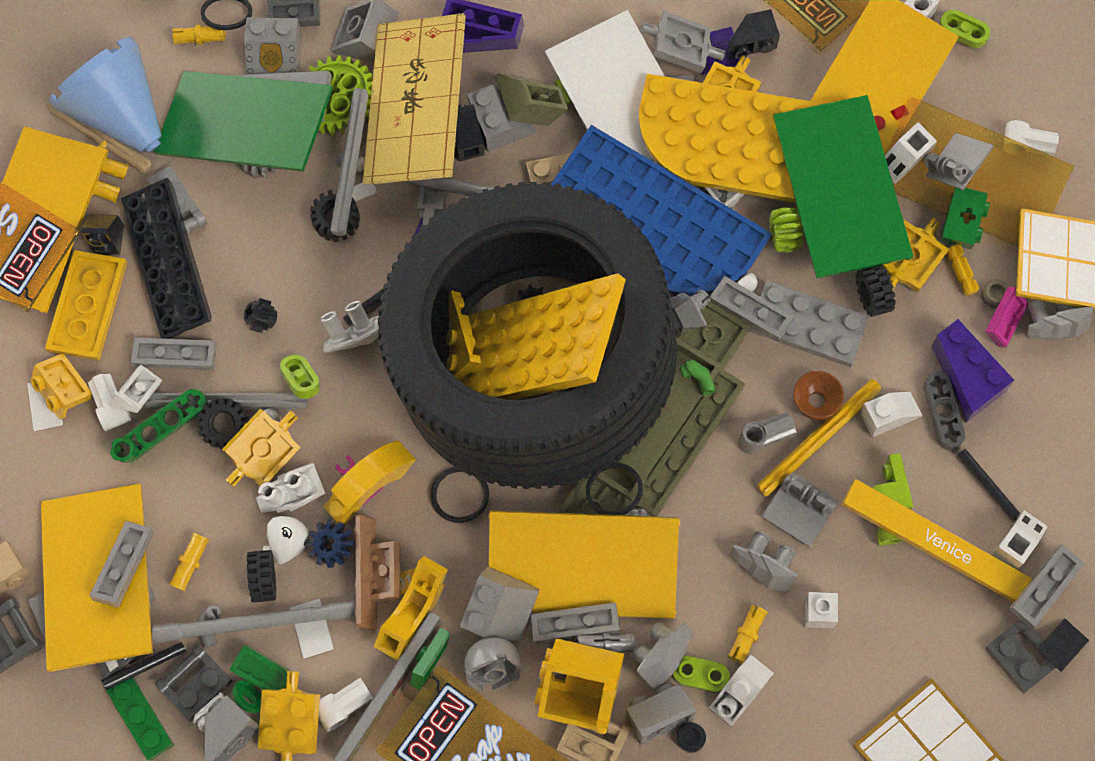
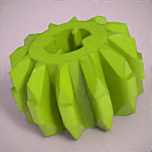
(786, 230)

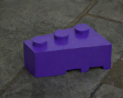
(487, 26)
(971, 368)

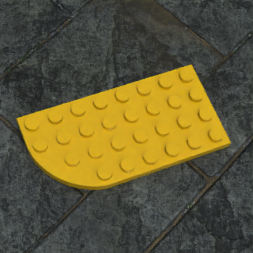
(717, 135)
(544, 340)

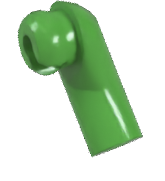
(702, 374)

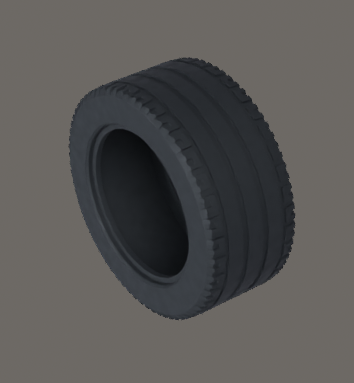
(504, 239)

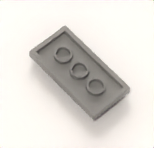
(817, 324)

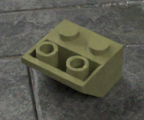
(531, 99)

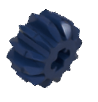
(321, 539)

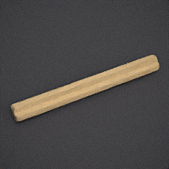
(121, 150)

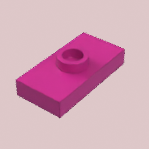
(1006, 317)

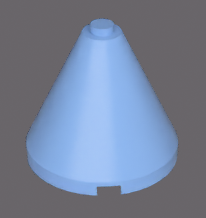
(113, 97)

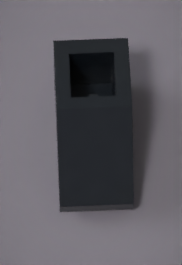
(754, 35)
(468, 134)
(103, 234)

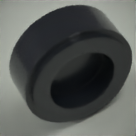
(691, 737)

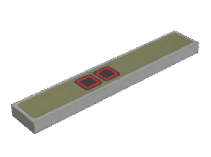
(388, 689)

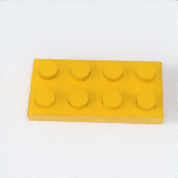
(86, 305)

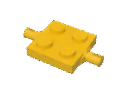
(732, 77)
(926, 253)
(261, 448)
(289, 720)

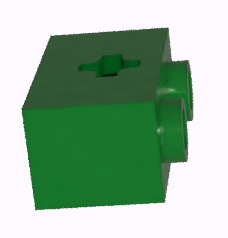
(954, 229)

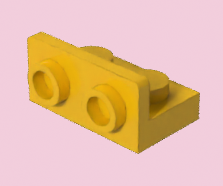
(59, 385)

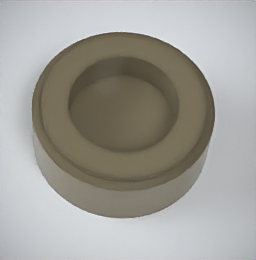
(993, 292)

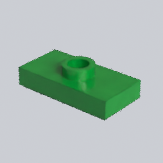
(428, 658)
(259, 669)

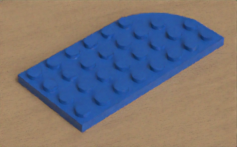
(688, 229)

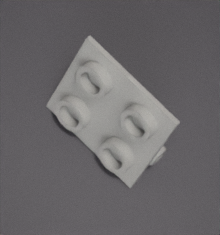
(957, 161)
(800, 509)

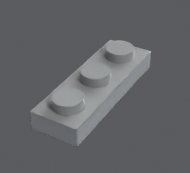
(751, 308)
(174, 353)
(121, 564)
(1046, 586)
(576, 621)

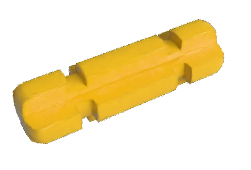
(963, 270)

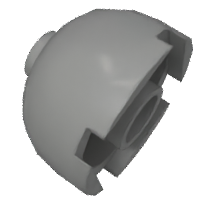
(492, 663)

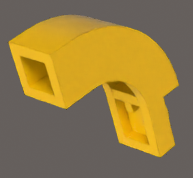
(367, 477)
(413, 609)

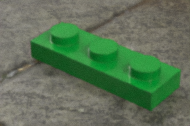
(140, 718)

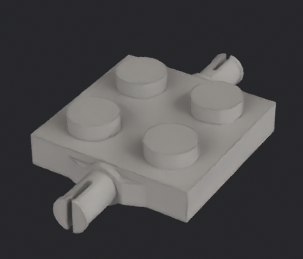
(682, 42)

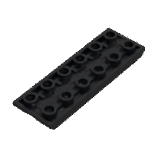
(166, 259)

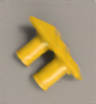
(114, 169)

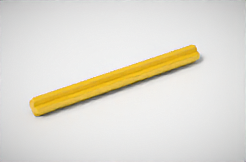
(818, 437)

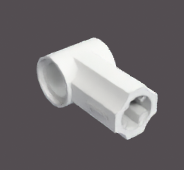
(1035, 138)
(103, 391)
(336, 708)

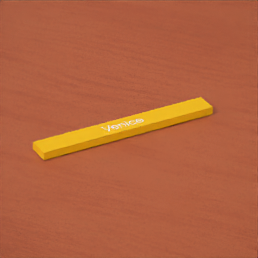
(935, 541)

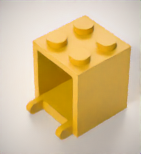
(589, 687)

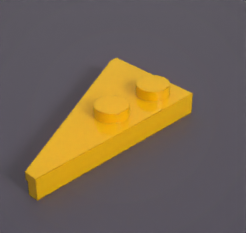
(460, 340)

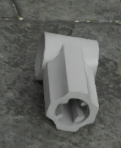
(768, 431)

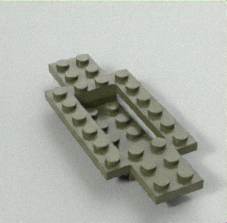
(713, 349)

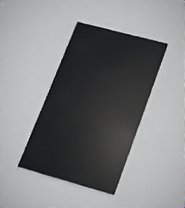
(1062, 645)

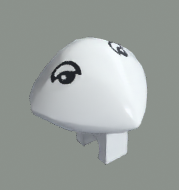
(286, 538)

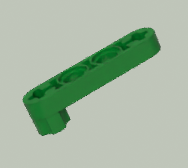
(162, 428)

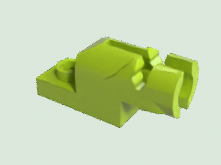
(896, 490)

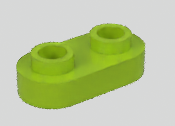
(966, 27)
(300, 376)
(700, 676)

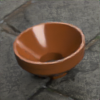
(818, 383)

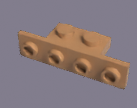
(375, 572)

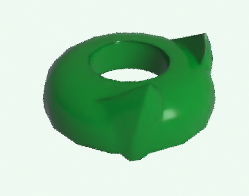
(251, 692)

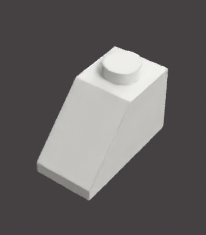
(889, 412)

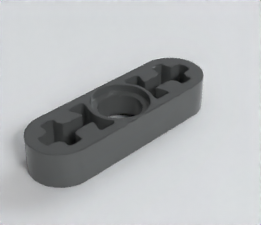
(946, 390)

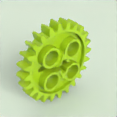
(344, 76)

